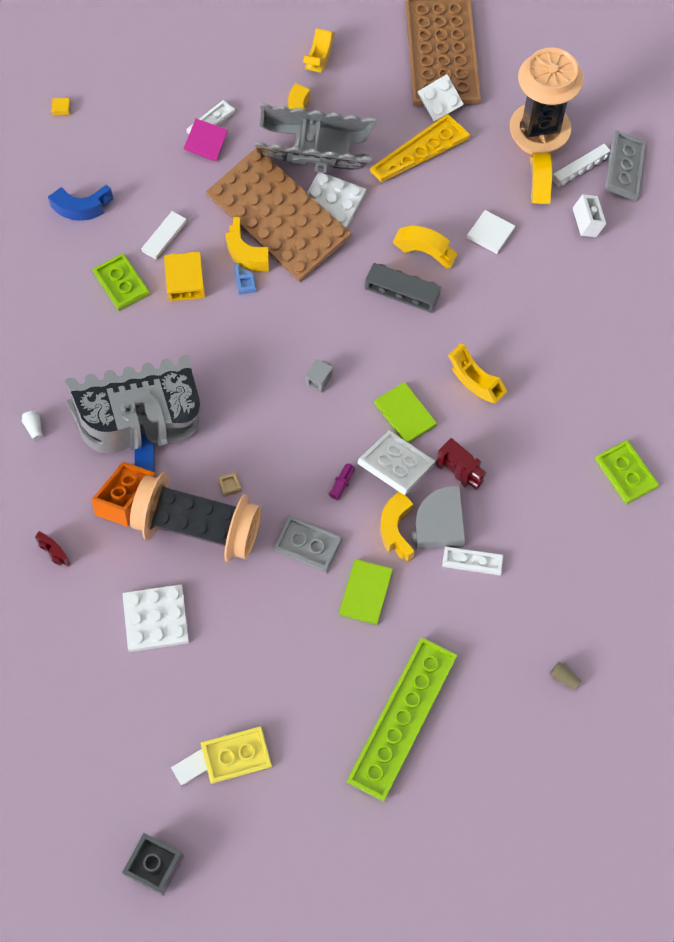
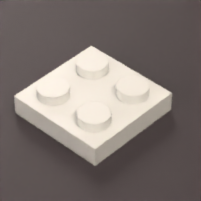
(440, 98)

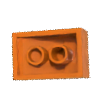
(118, 492)

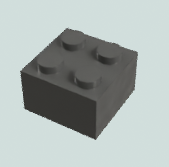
(153, 864)

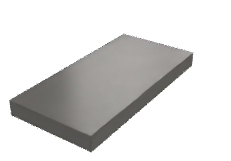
(625, 165)

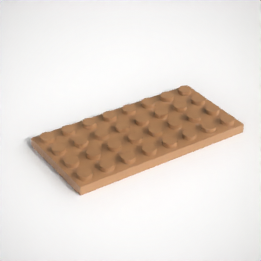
(442, 44)
(279, 214)

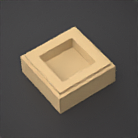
(229, 484)

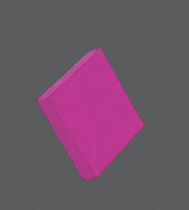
(205, 139)

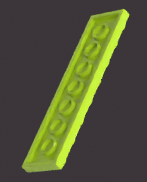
(401, 719)

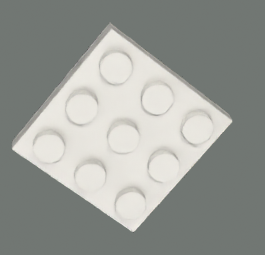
(337, 196)
(396, 462)
(155, 618)

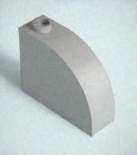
(440, 520)

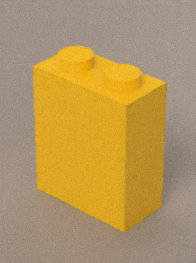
(184, 276)

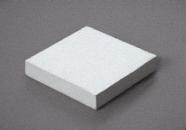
(491, 232)

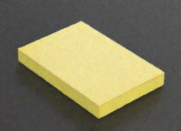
(236, 755)

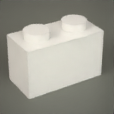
(589, 215)

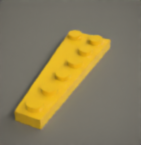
(430, 142)

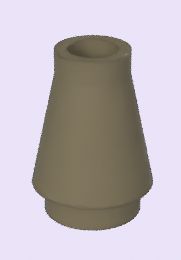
(565, 675)

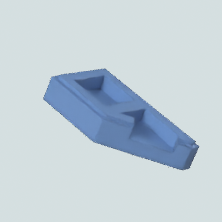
(245, 280)

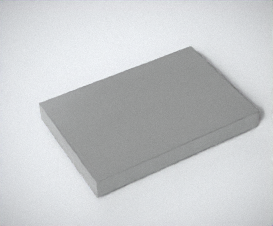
(307, 544)

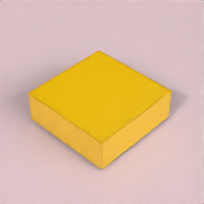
(60, 106)

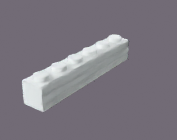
(581, 165)

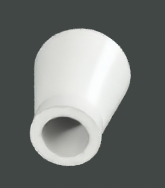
(33, 424)

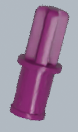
(342, 481)

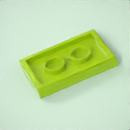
(121, 282)
(405, 413)
(626, 472)
(365, 592)

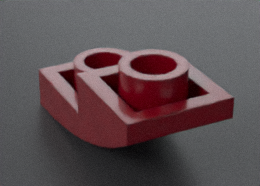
(55, 551)

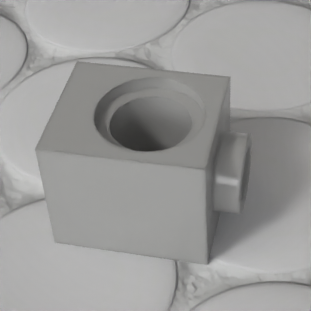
(319, 375)

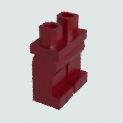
(460, 463)

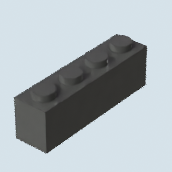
(402, 287)

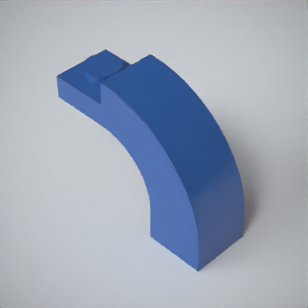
(80, 208)

